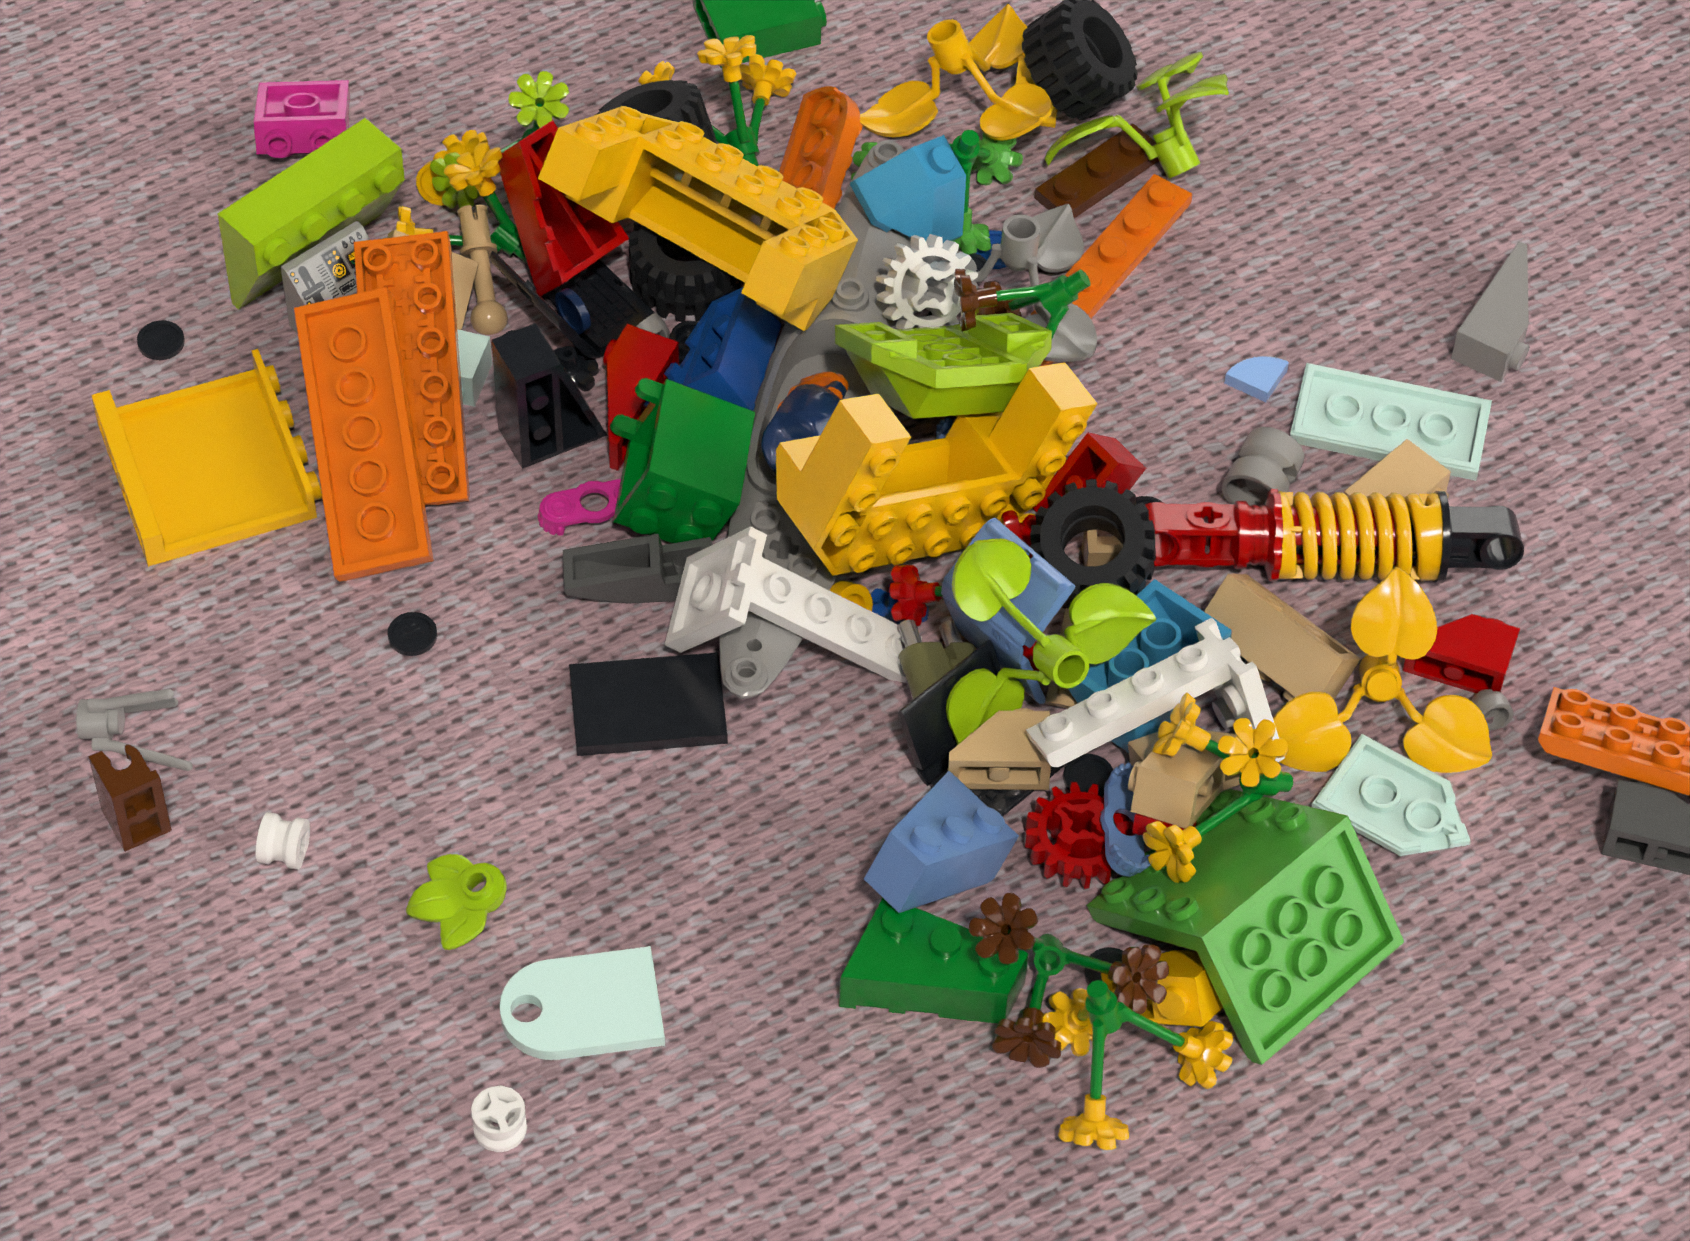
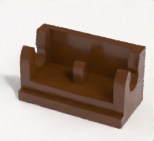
(131, 798)

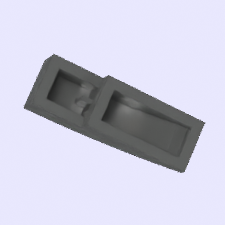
(628, 569)

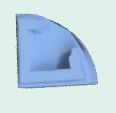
(1257, 376)

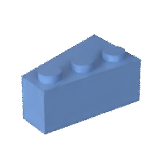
(941, 848)

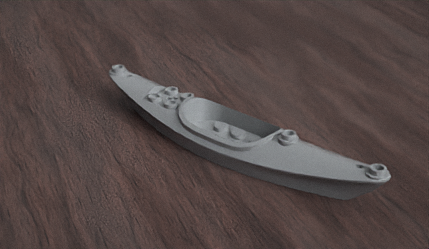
(760, 649)

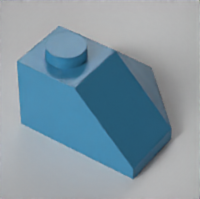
(916, 192)

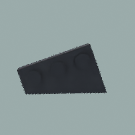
(537, 399)

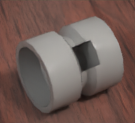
(1264, 463)

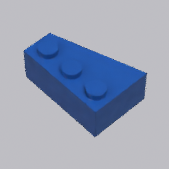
(729, 350)

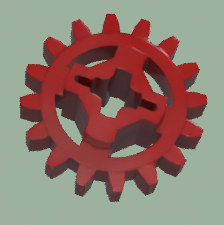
(1078, 833)

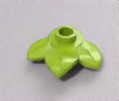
(451, 899)

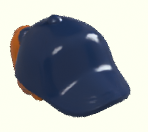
(803, 411)

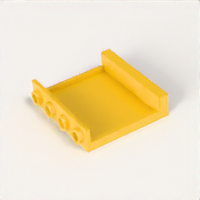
(208, 463)

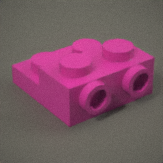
(299, 115)

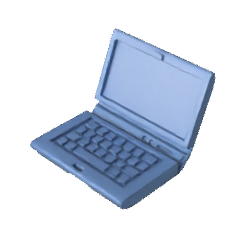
(1038, 602)

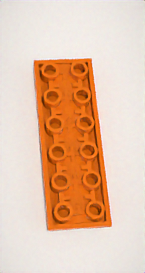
(423, 297)
(1617, 739)

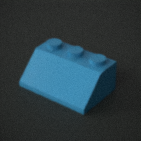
(1158, 641)

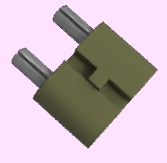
(928, 661)

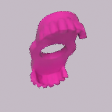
(565, 509)

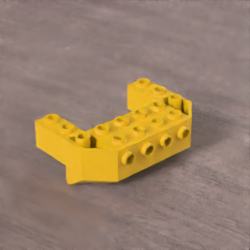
(707, 202)
(882, 502)

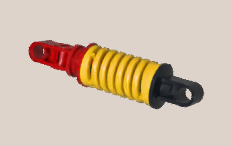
(1301, 532)

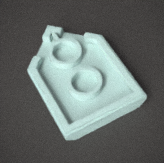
(1393, 800)

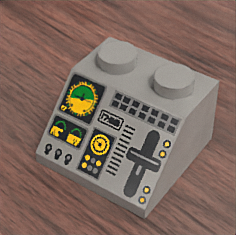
(322, 271)

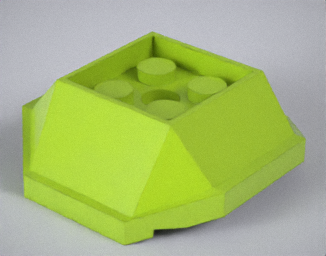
(945, 369)

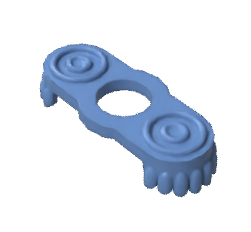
(1122, 851)

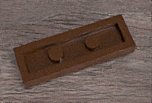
(1096, 174)

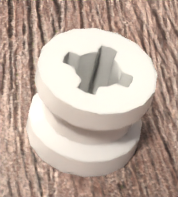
(282, 840)
(497, 1106)

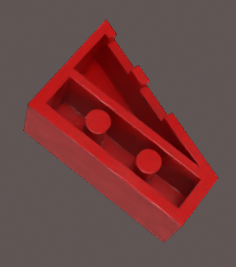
(553, 230)

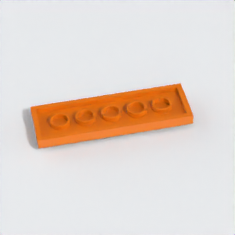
(363, 435)

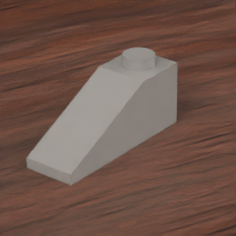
(1497, 325)

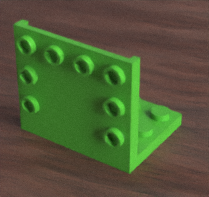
(1274, 911)

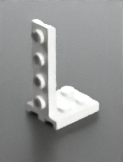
(734, 578)
(1154, 691)

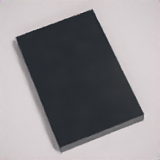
(648, 704)

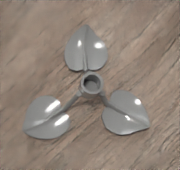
(1053, 245)

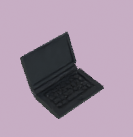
(606, 302)
(932, 739)

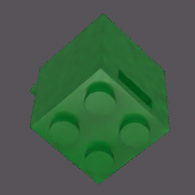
(682, 462)

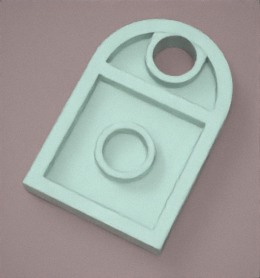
(586, 1005)

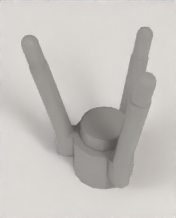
(105, 717)

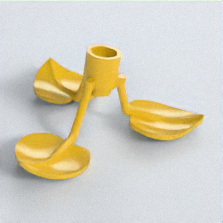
(996, 45)
(1387, 623)

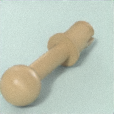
(488, 315)

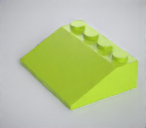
(306, 204)

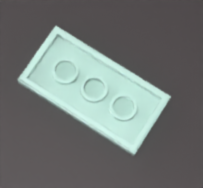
(1376, 414)

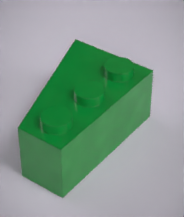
(928, 967)

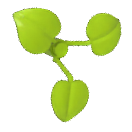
(1172, 143)
(1102, 619)

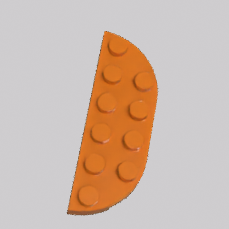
(822, 143)

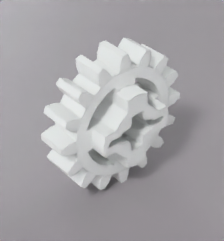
(908, 278)

